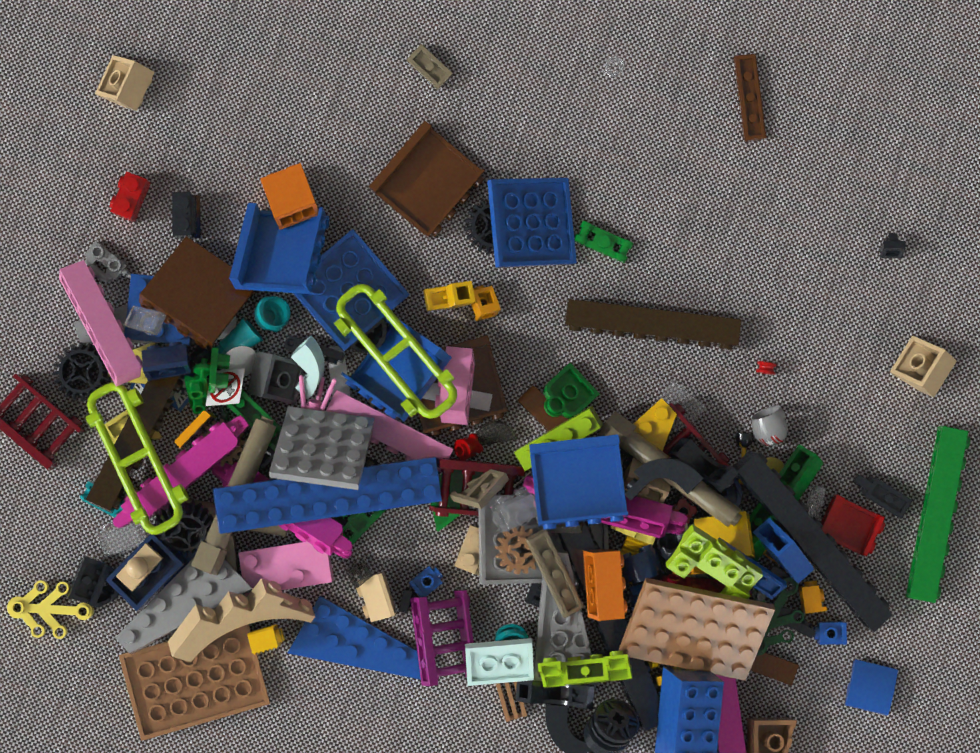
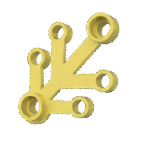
(46, 609)

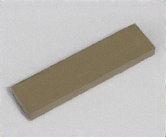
(554, 573)

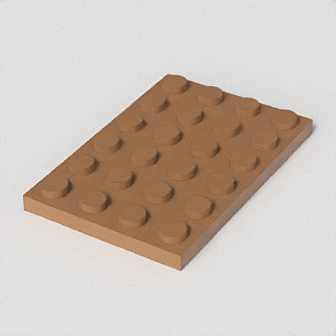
(696, 629)
(179, 694)

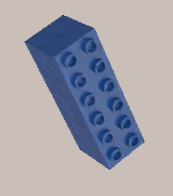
(689, 711)

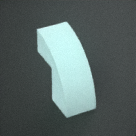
(311, 360)

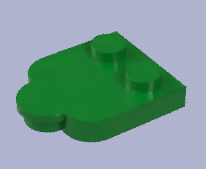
(568, 393)

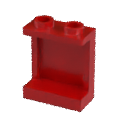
(852, 525)

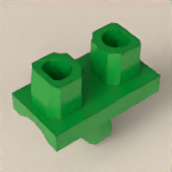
(216, 380)
(197, 393)

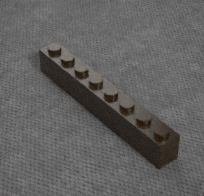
(652, 323)
(157, 399)

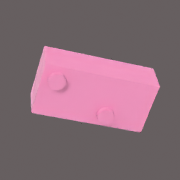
(288, 565)

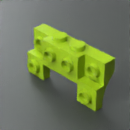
(716, 560)
(591, 670)

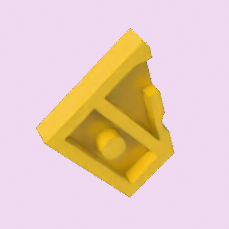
(656, 423)

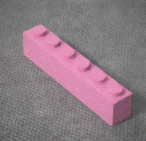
(100, 322)
(390, 431)

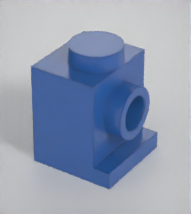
(422, 589)
(839, 629)

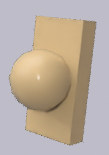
(139, 567)

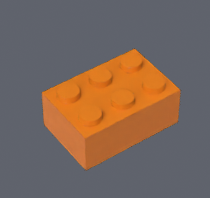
(604, 584)

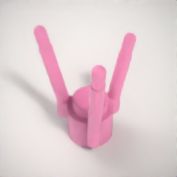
(315, 404)

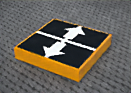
(195, 429)

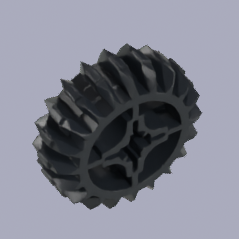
(485, 233)
(75, 377)
(189, 531)

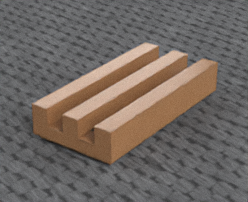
(515, 715)

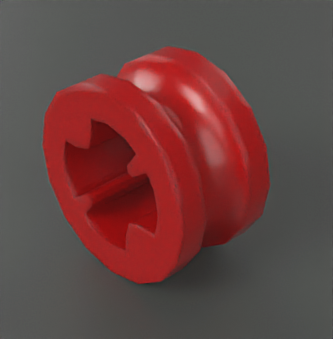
(766, 368)

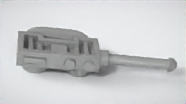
(115, 266)

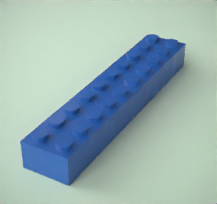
(289, 502)

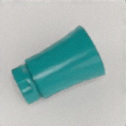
(242, 335)

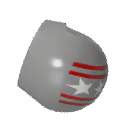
(772, 428)

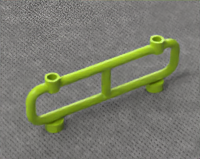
(412, 404)
(175, 495)

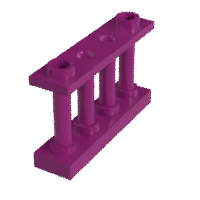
(424, 630)

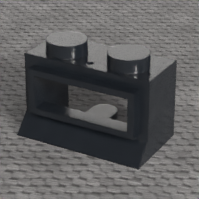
(186, 215)

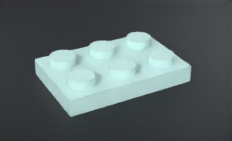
(499, 661)

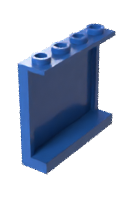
(275, 257)
(378, 385)
(578, 481)

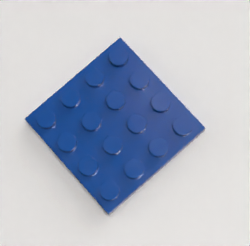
(531, 222)
(340, 269)

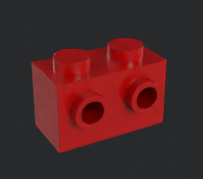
(129, 197)

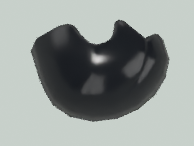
(668, 545)

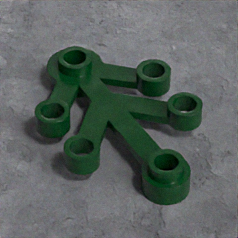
(780, 621)

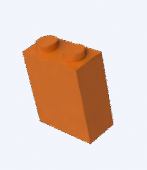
(290, 196)

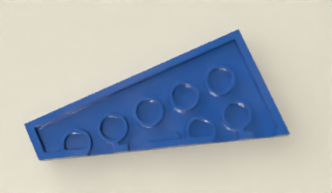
(349, 640)

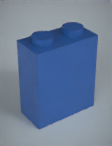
(783, 550)

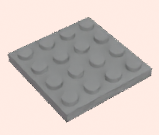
(322, 448)

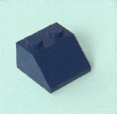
(166, 361)

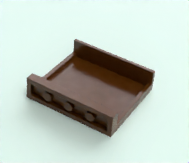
(427, 180)
(195, 293)
(484, 380)

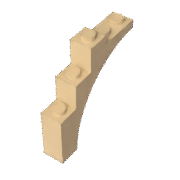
(234, 611)

